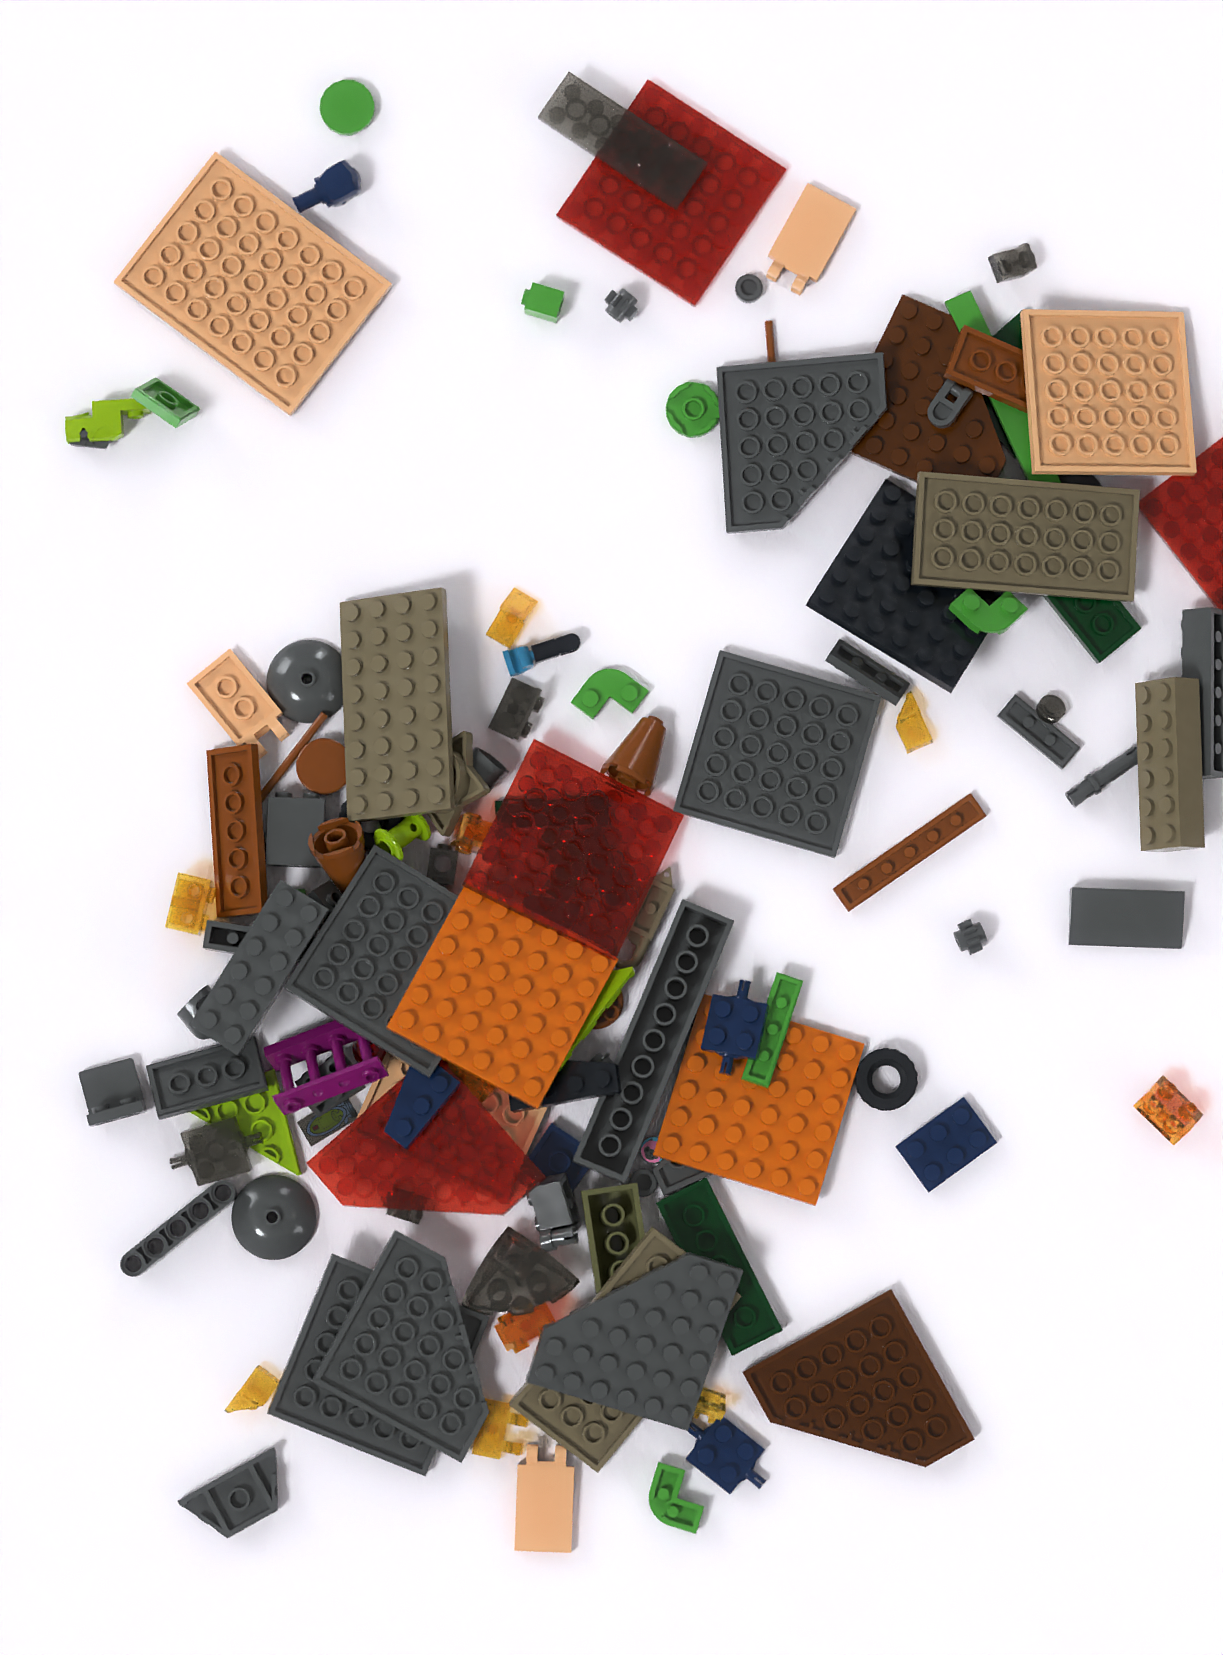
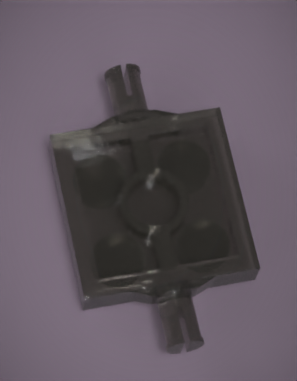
(216, 1150)

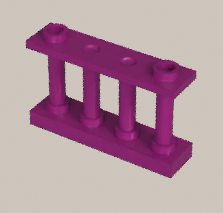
(307, 1047)

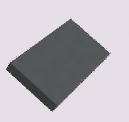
(205, 1079)

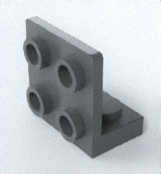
(112, 1092)

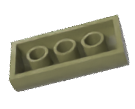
(612, 1227)

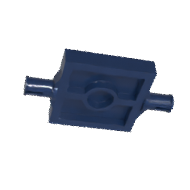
(734, 1027)
(725, 1454)

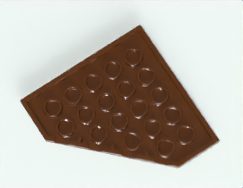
(903, 439)
(863, 1387)

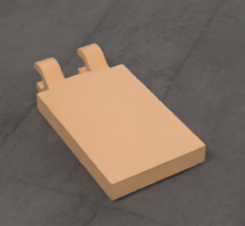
(809, 237)
(237, 701)
(544, 1503)

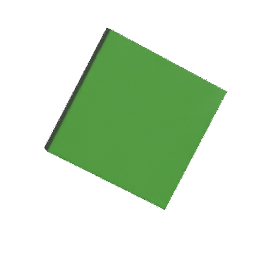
(165, 402)

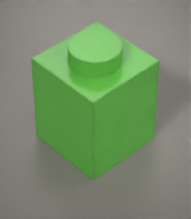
(543, 302)

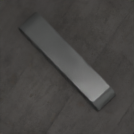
(165, 1232)

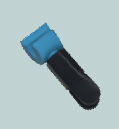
(521, 658)

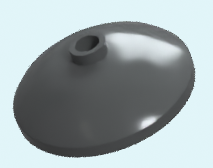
(306, 701)
(294, 1222)

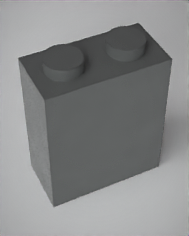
(289, 827)

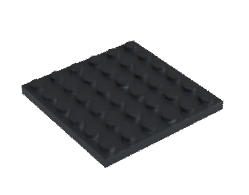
(873, 595)

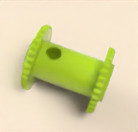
(402, 834)

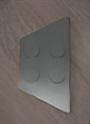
(238, 1496)

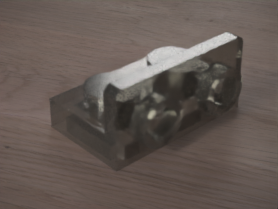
(516, 710)

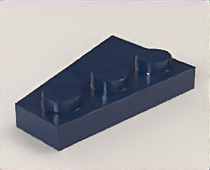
(419, 1103)

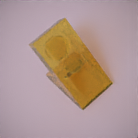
(511, 618)

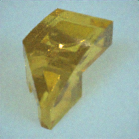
(911, 726)
(254, 1392)

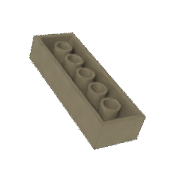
(1169, 764)

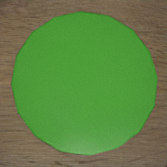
(347, 107)
(692, 409)

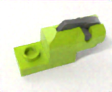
(104, 424)

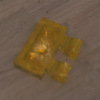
(491, 1437)

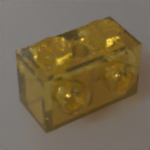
(185, 904)

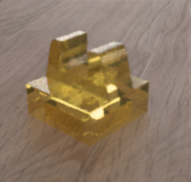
(711, 1404)

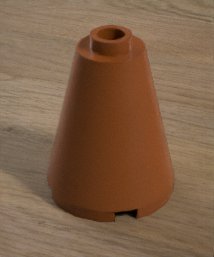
(638, 756)
(339, 849)

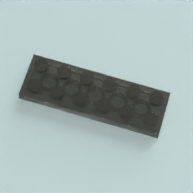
(622, 140)

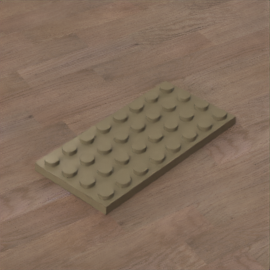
(1025, 537)
(397, 705)
(585, 1427)

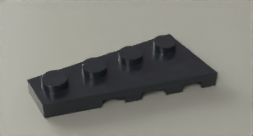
(577, 1082)

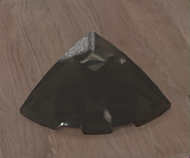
(517, 1278)

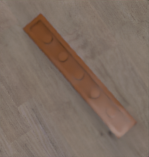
(909, 852)

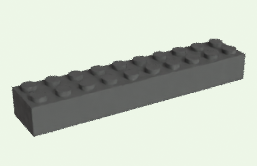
(654, 1040)

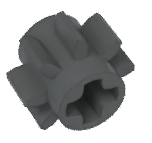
(621, 305)
(970, 936)

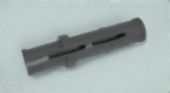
(1101, 778)

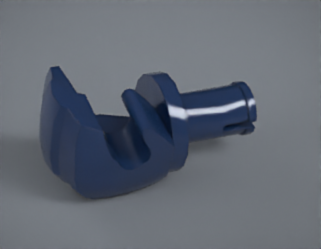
(332, 187)

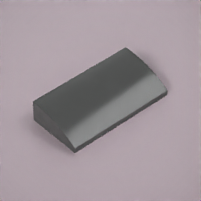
(1126, 918)

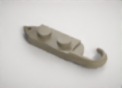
(649, 918)

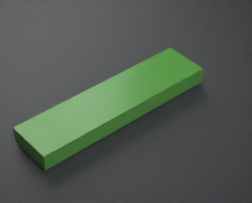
(781, 1008)

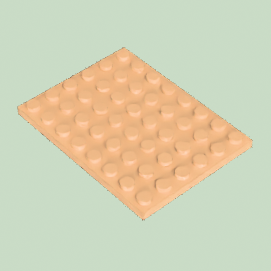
(252, 283)

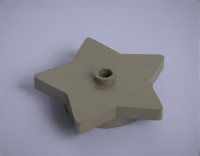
(467, 784)

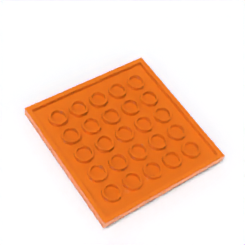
(501, 997)
(756, 1134)

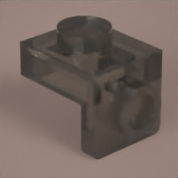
(1012, 263)

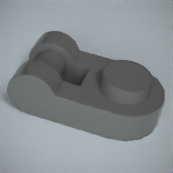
(944, 412)

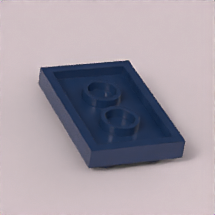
(946, 1144)

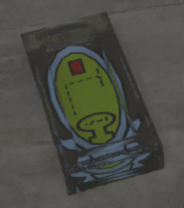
(320, 1128)

